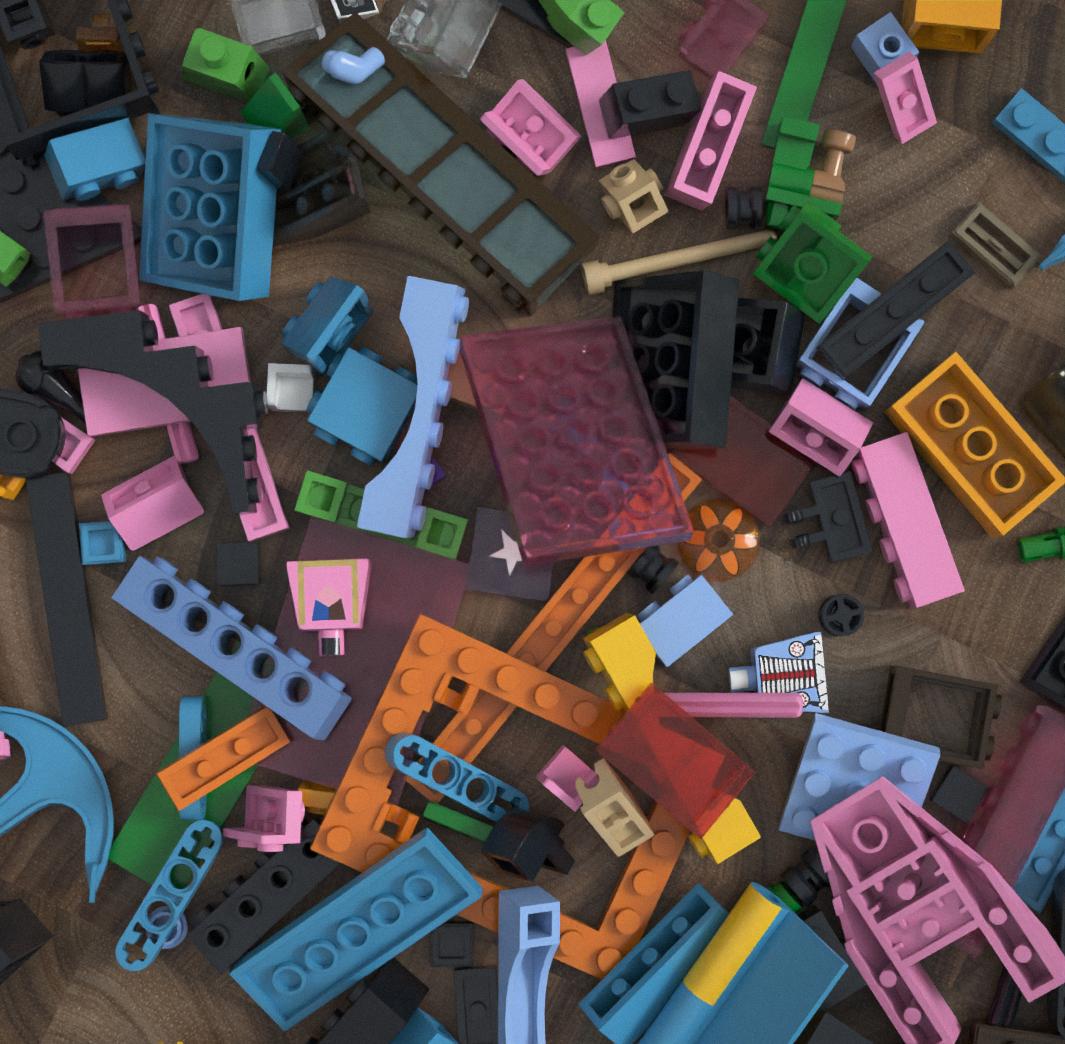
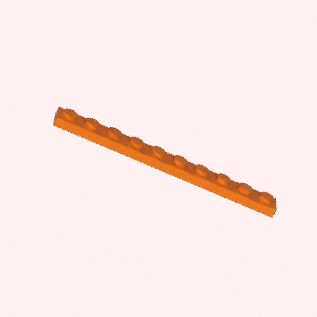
(542, 644)

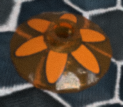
(720, 562)

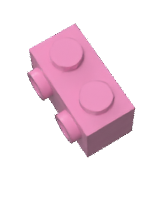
(821, 427)

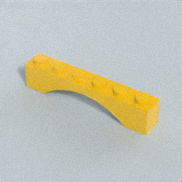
(627, 663)

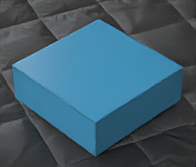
(101, 544)

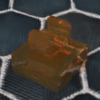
(99, 36)

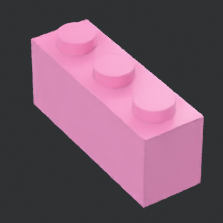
(710, 141)

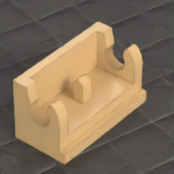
(613, 810)

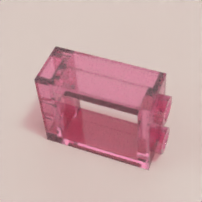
(88, 216)

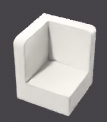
(290, 387)

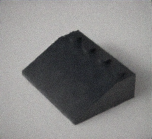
(684, 351)

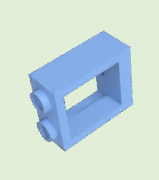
(859, 296)

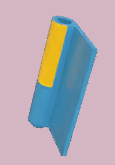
(752, 981)

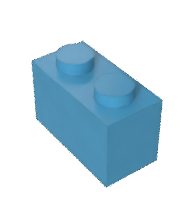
(95, 160)

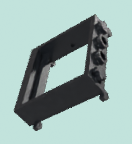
(26, 142)

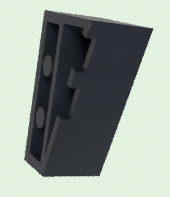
(376, 1008)

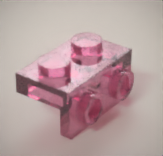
(721, 35)

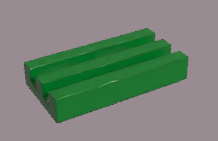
(457, 822)

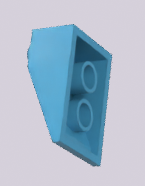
(328, 324)

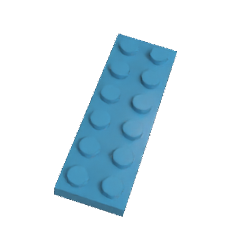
(356, 929)

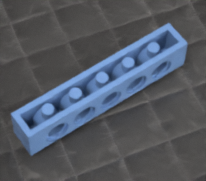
(142, 595)

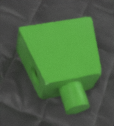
(221, 66)

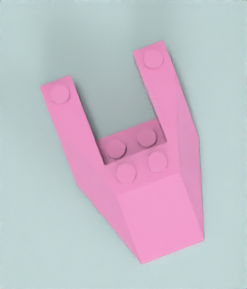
(913, 889)

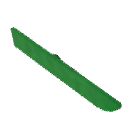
(805, 64)

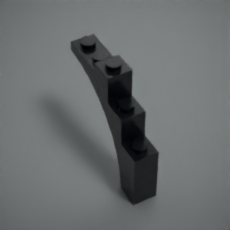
(221, 413)

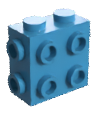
(363, 405)

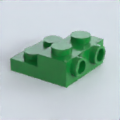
(810, 261)

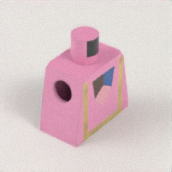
(330, 598)

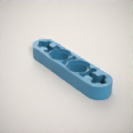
(459, 777)
(165, 891)

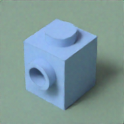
(882, 44)

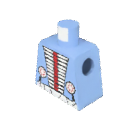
(786, 667)

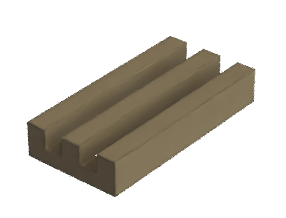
(984, 256)

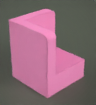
(561, 774)

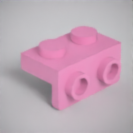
(530, 129)
(271, 818)

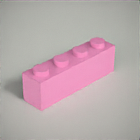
(907, 521)

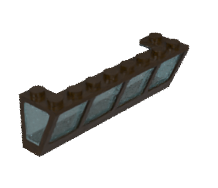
(445, 166)

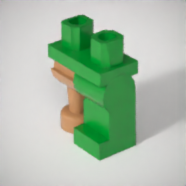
(793, 181)

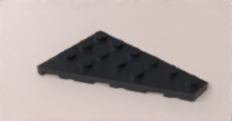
(23, 198)

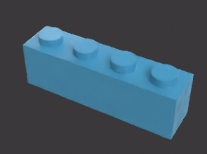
(646, 978)

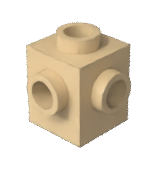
(633, 195)

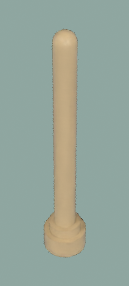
(601, 275)

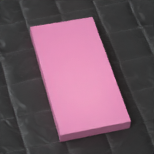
(123, 405)

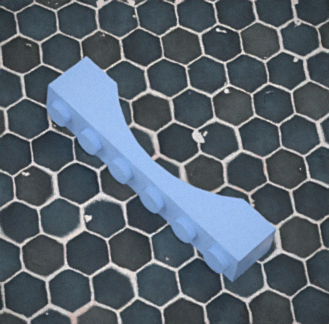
(431, 320)
(525, 952)

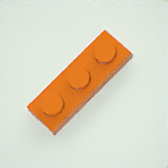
(222, 757)

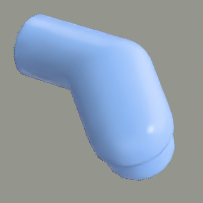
(350, 67)

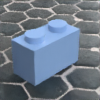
(683, 619)

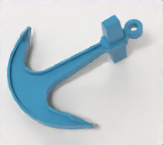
(59, 774)

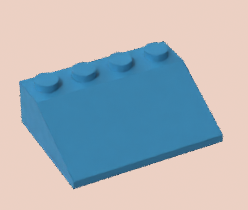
(207, 207)

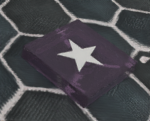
(498, 563)

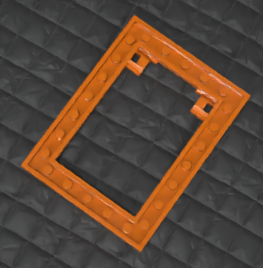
(421, 676)

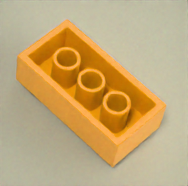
(975, 446)

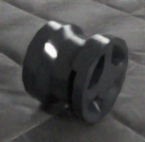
(743, 207)
(653, 568)
(848, 613)

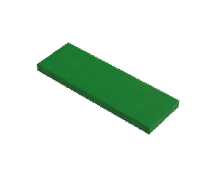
(156, 823)

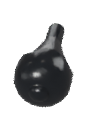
(48, 384)

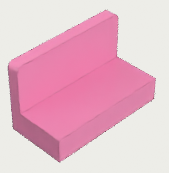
(151, 504)

